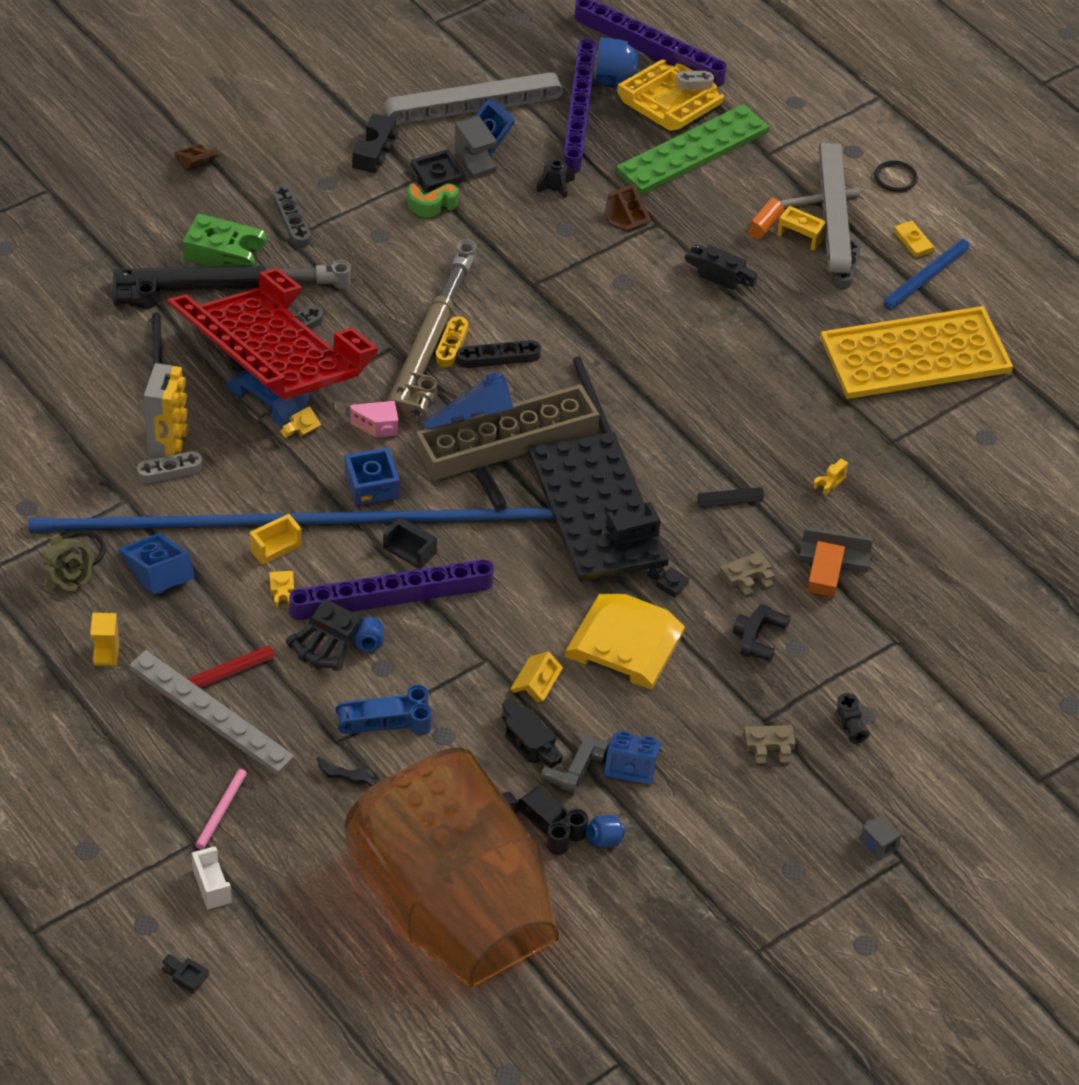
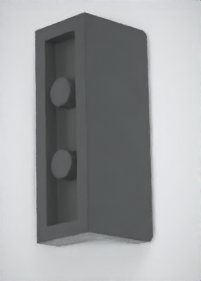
(856, 550)

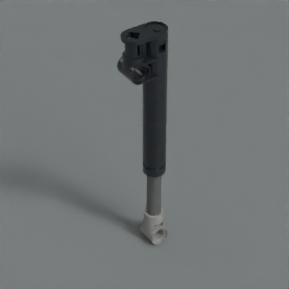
(142, 284)

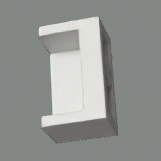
(210, 878)

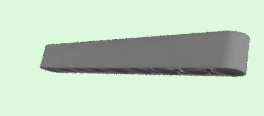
(472, 97)
(834, 208)

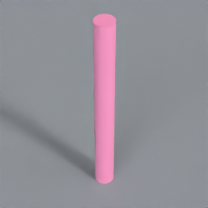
(220, 809)

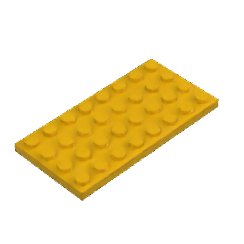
(915, 352)

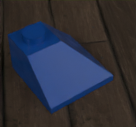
(497, 121)

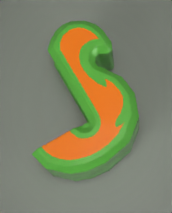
(432, 202)

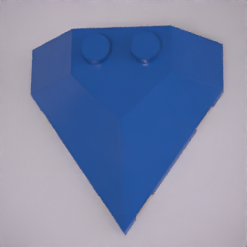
(281, 408)

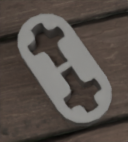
(694, 80)

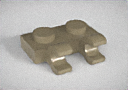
(744, 570)
(770, 738)

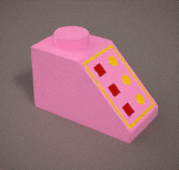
(376, 419)

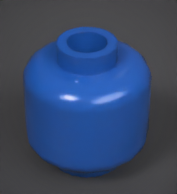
(369, 635)
(605, 831)

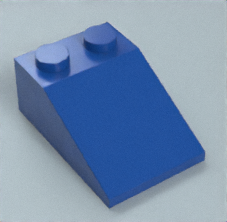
(158, 563)

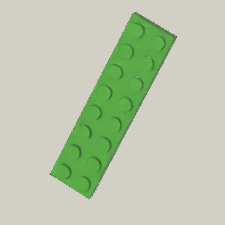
(692, 149)

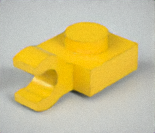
(301, 422)
(834, 476)

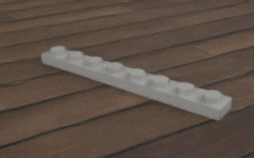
(212, 713)

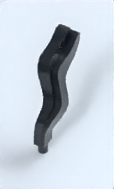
(355, 776)

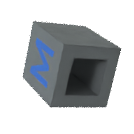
(880, 837)

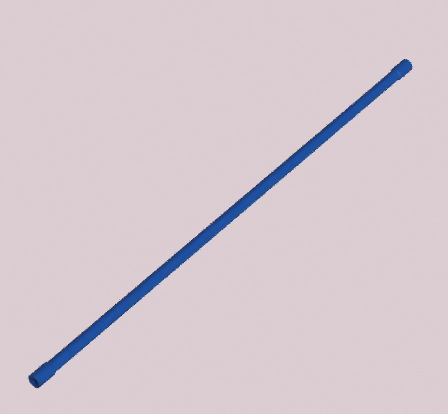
(49, 524)

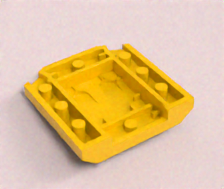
(658, 98)
(627, 637)

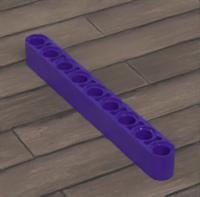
(647, 39)
(580, 104)
(394, 588)

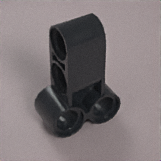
(554, 819)

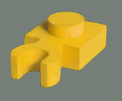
(281, 586)

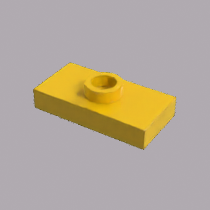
(913, 239)

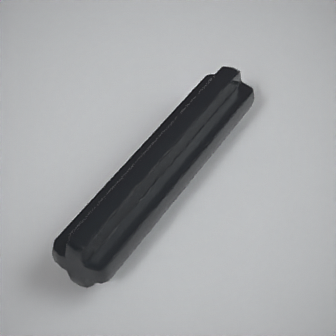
(491, 488)
(730, 496)

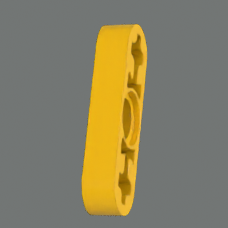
(450, 334)

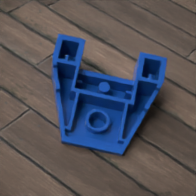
(484, 398)

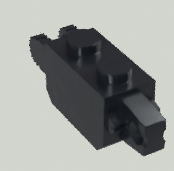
(721, 266)
(530, 735)

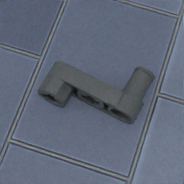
(570, 780)

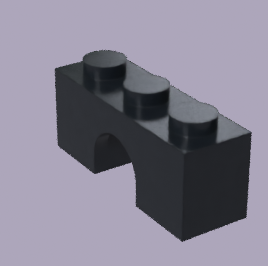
(371, 153)

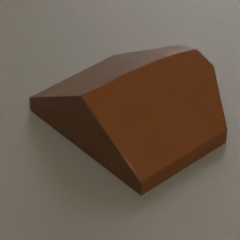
(195, 156)
(626, 208)

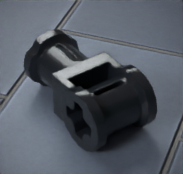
(850, 717)

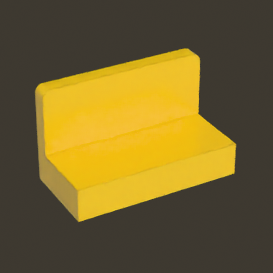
(538, 676)

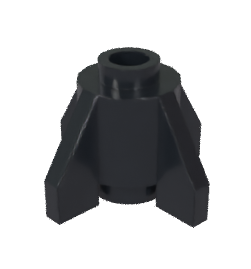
(555, 177)

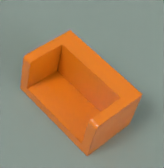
(826, 569)

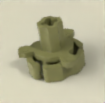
(64, 562)

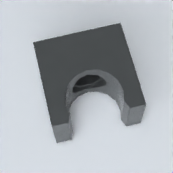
(472, 147)

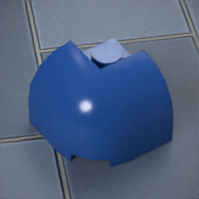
(615, 62)

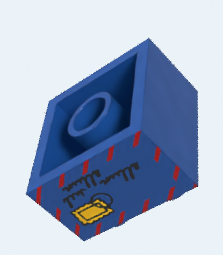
(372, 476)

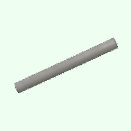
(815, 199)

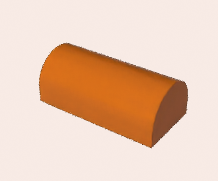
(766, 218)

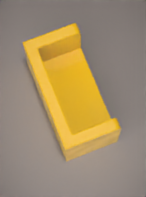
(804, 224)
(275, 539)
(106, 638)

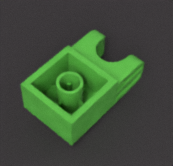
(221, 242)

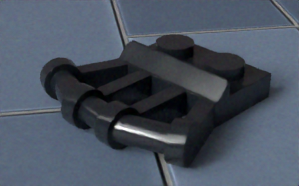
(328, 620)

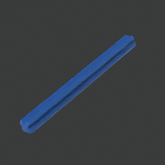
(926, 274)

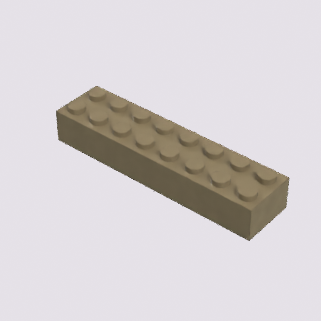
(506, 434)

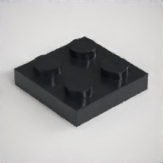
(437, 170)

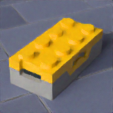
(165, 411)

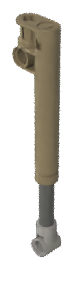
(414, 390)

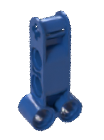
(388, 713)

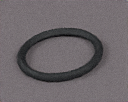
(898, 189)
(96, 536)

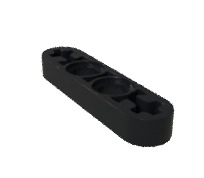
(499, 357)

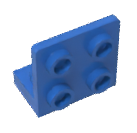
(632, 757)

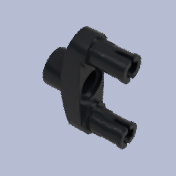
(751, 626)

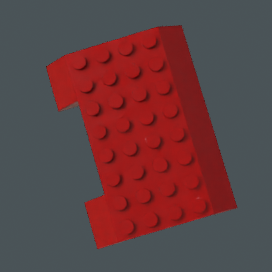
(274, 343)

